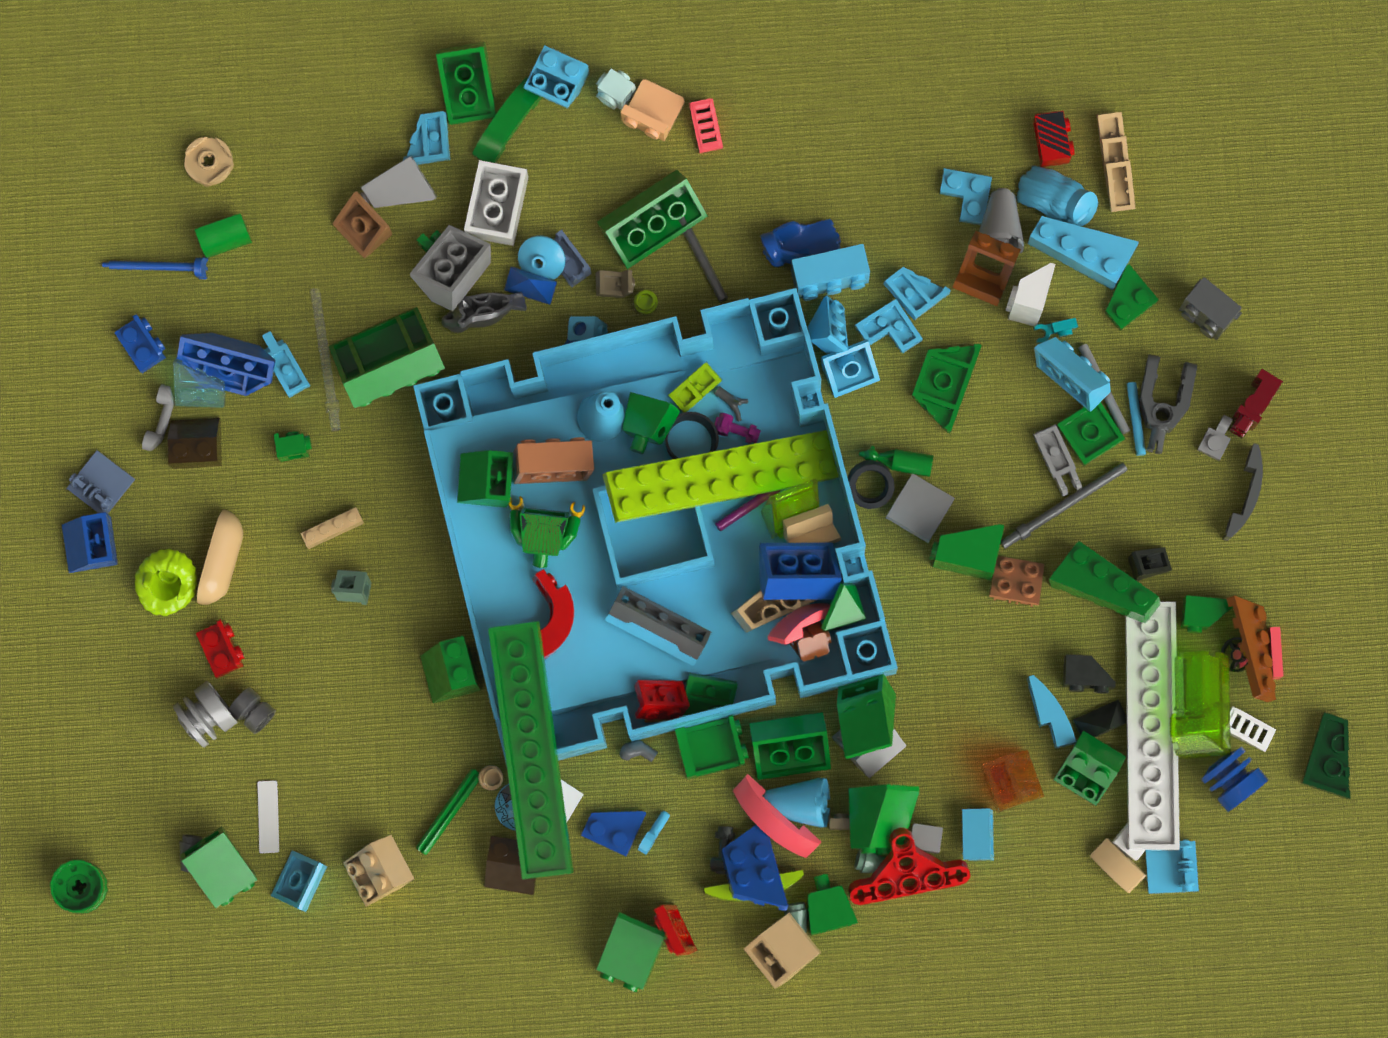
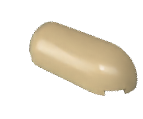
(220, 558)

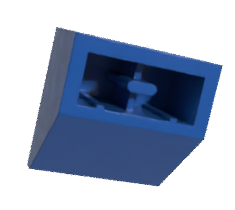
(89, 542)

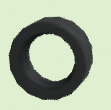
(887, 493)

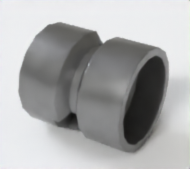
(248, 707)

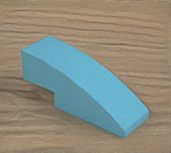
(1050, 713)

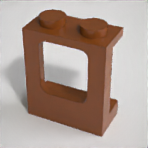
(980, 281)

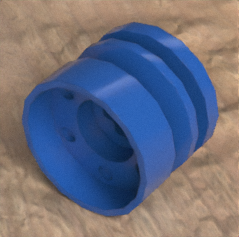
(1234, 779)

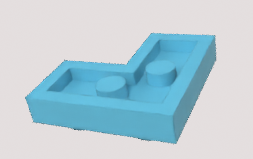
(973, 190)
(892, 321)

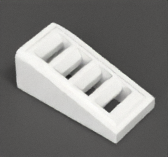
(1234, 712)

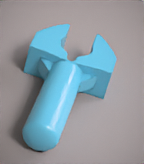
(651, 836)

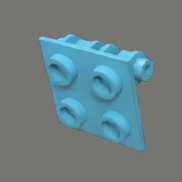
(1172, 869)

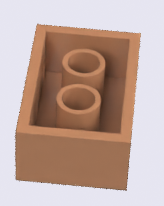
(552, 461)

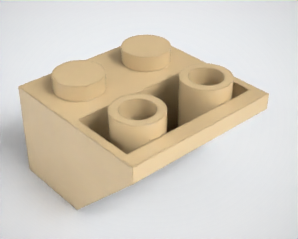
(378, 870)
(782, 950)

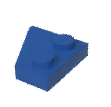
(614, 829)

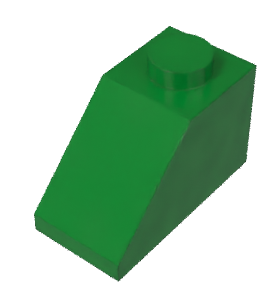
(1202, 612)

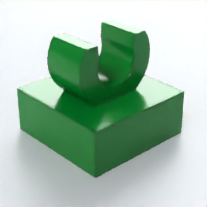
(426, 243)

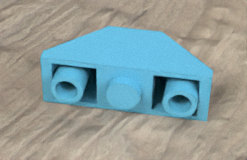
(828, 327)

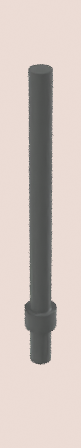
(1024, 530)

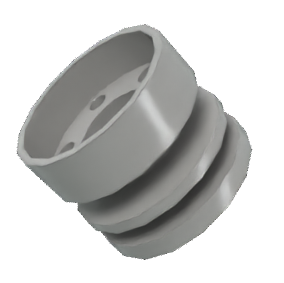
(204, 714)

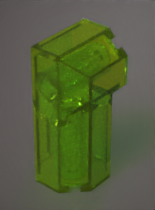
(1201, 705)

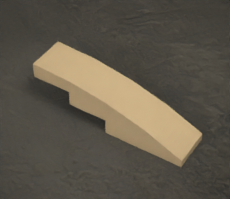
(1116, 161)

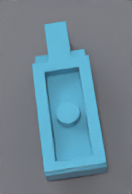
(285, 366)

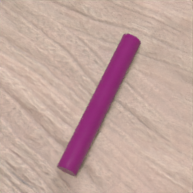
(743, 510)

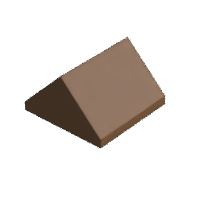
(362, 225)

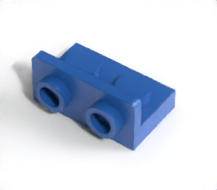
(140, 344)

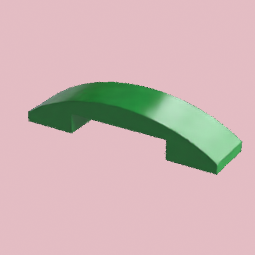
(505, 123)

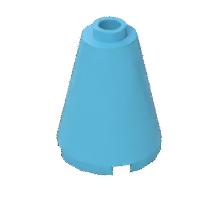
(601, 416)
(802, 801)

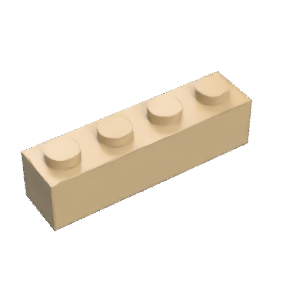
(332, 528)

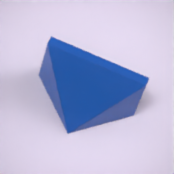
(531, 285)

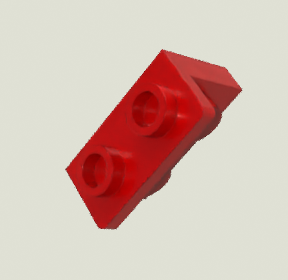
(220, 649)
(661, 699)

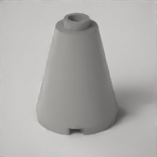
(1002, 219)

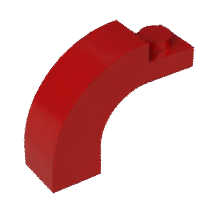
(561, 612)

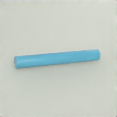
(1136, 419)

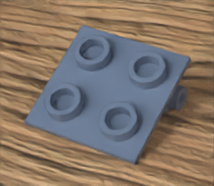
(100, 483)

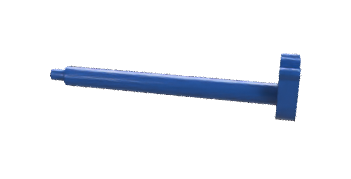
(199, 266)

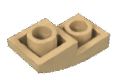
(1117, 865)

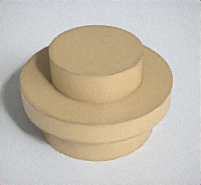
(490, 777)

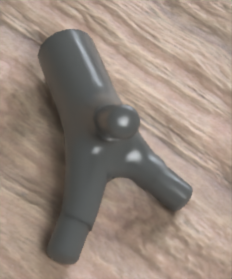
(731, 400)

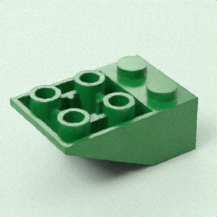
(866, 715)

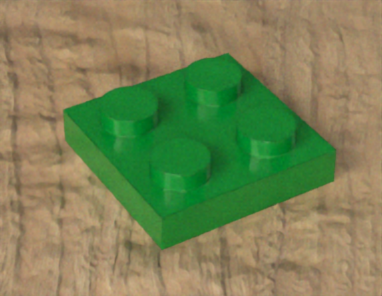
(1090, 433)

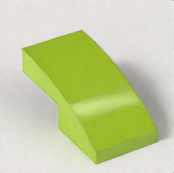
(695, 387)

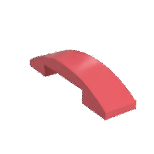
(792, 625)
(771, 821)

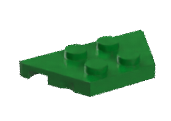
(944, 382)

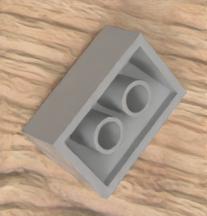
(452, 267)

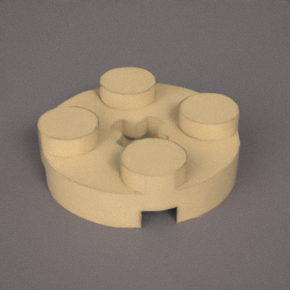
(208, 174)

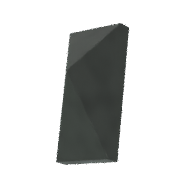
(1101, 719)

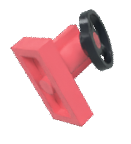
(1275, 653)

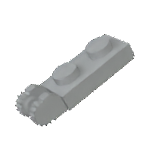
(1057, 457)

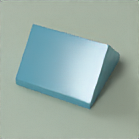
(850, 369)
(299, 881)

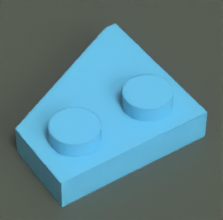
(430, 140)

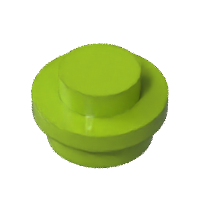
(645, 302)

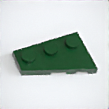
(1328, 759)

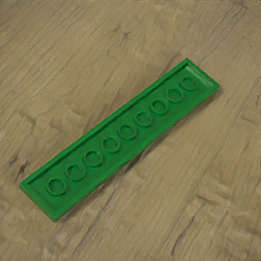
(530, 750)

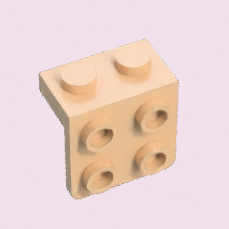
(652, 110)

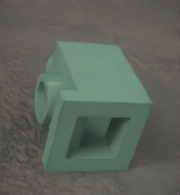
(351, 586)

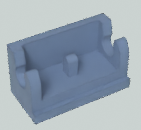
(575, 266)

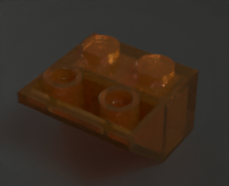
(1012, 780)

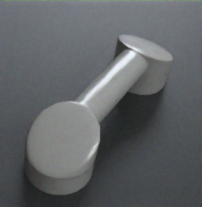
(153, 439)

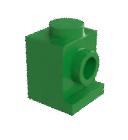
(292, 446)

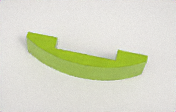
(723, 891)

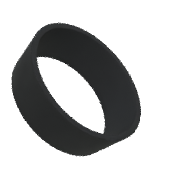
(703, 420)

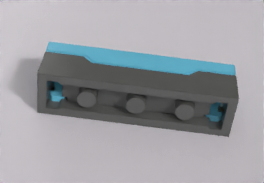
(658, 626)

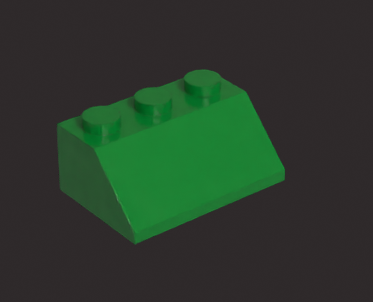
(790, 746)

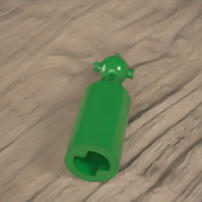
(901, 460)

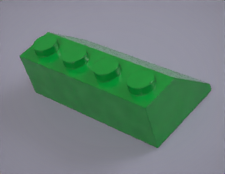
(652, 219)

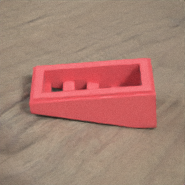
(704, 105)

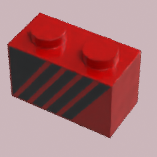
(1053, 138)

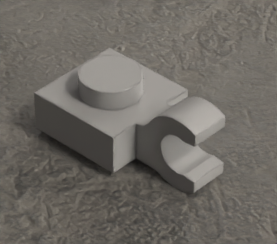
(1215, 441)

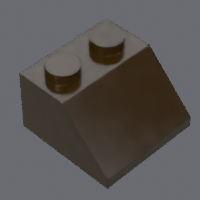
(195, 443)
(504, 867)

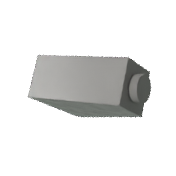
(398, 186)

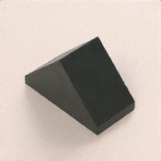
(1149, 563)

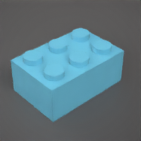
(830, 272)

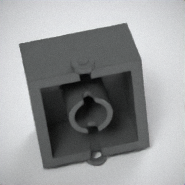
(1210, 309)

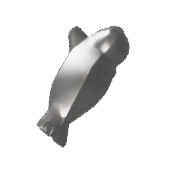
(482, 310)

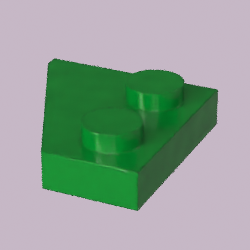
(1129, 299)

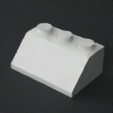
(1028, 299)

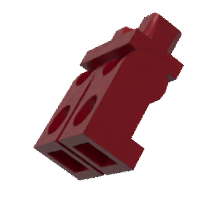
(1250, 412)

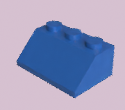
(798, 571)

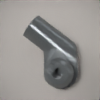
(635, 749)

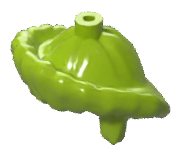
(166, 582)

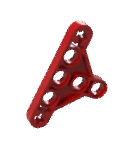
(919, 869)

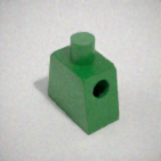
(648, 421)
(828, 907)

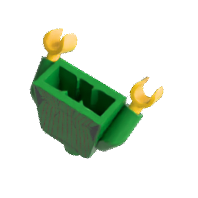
(543, 530)

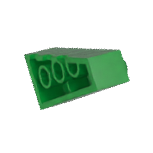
(1099, 581)

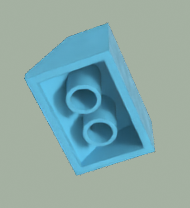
(1072, 372)

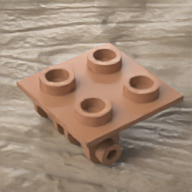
(1017, 581)

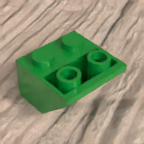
(485, 478)
(1090, 768)

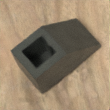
(1085, 672)

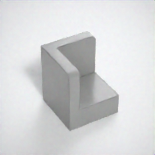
(927, 837)

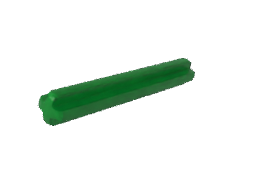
(448, 812)

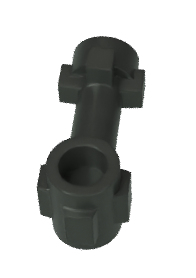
(725, 834)

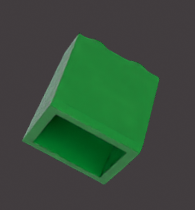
(969, 551)
(450, 670)
(877, 813)
(631, 952)

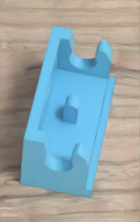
(977, 834)

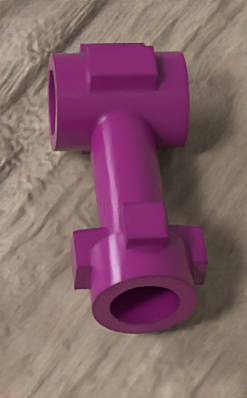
(725, 424)

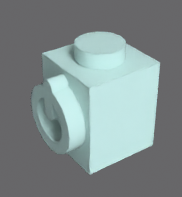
(615, 89)

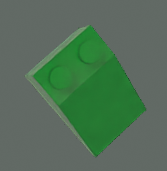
(466, 83)

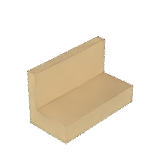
(811, 527)

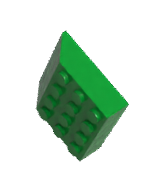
(386, 358)

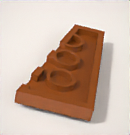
(1254, 646)

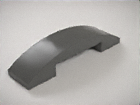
(1255, 466)

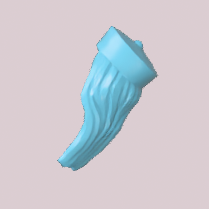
(1057, 196)

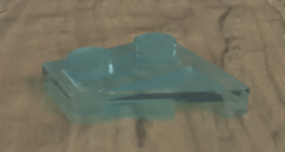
(196, 388)

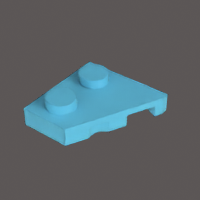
(914, 292)

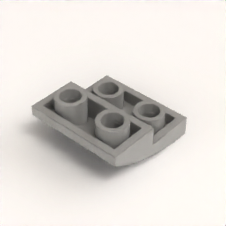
(920, 508)

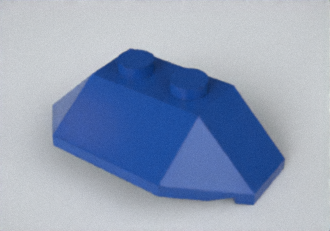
(236, 362)

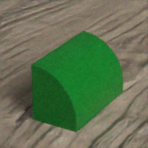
(223, 235)

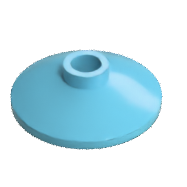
(547, 251)

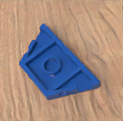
(753, 869)

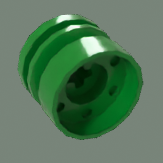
(67, 878)

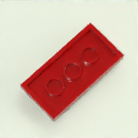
(677, 934)

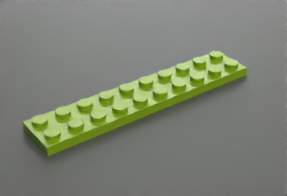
(719, 476)

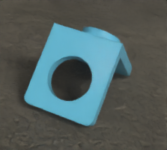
(594, 328)

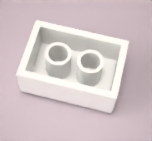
(496, 202)

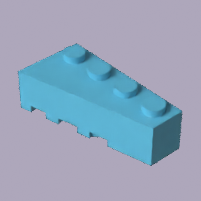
(1084, 249)

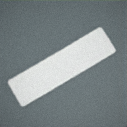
(268, 817)

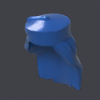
(798, 241)

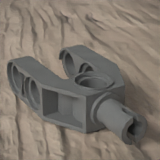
(1174, 413)

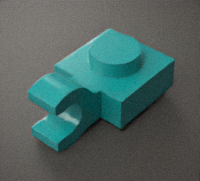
(1063, 329)

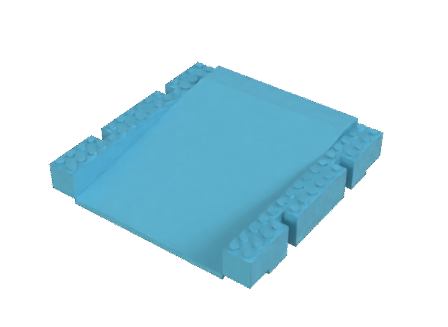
(667, 557)

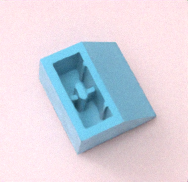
(557, 77)

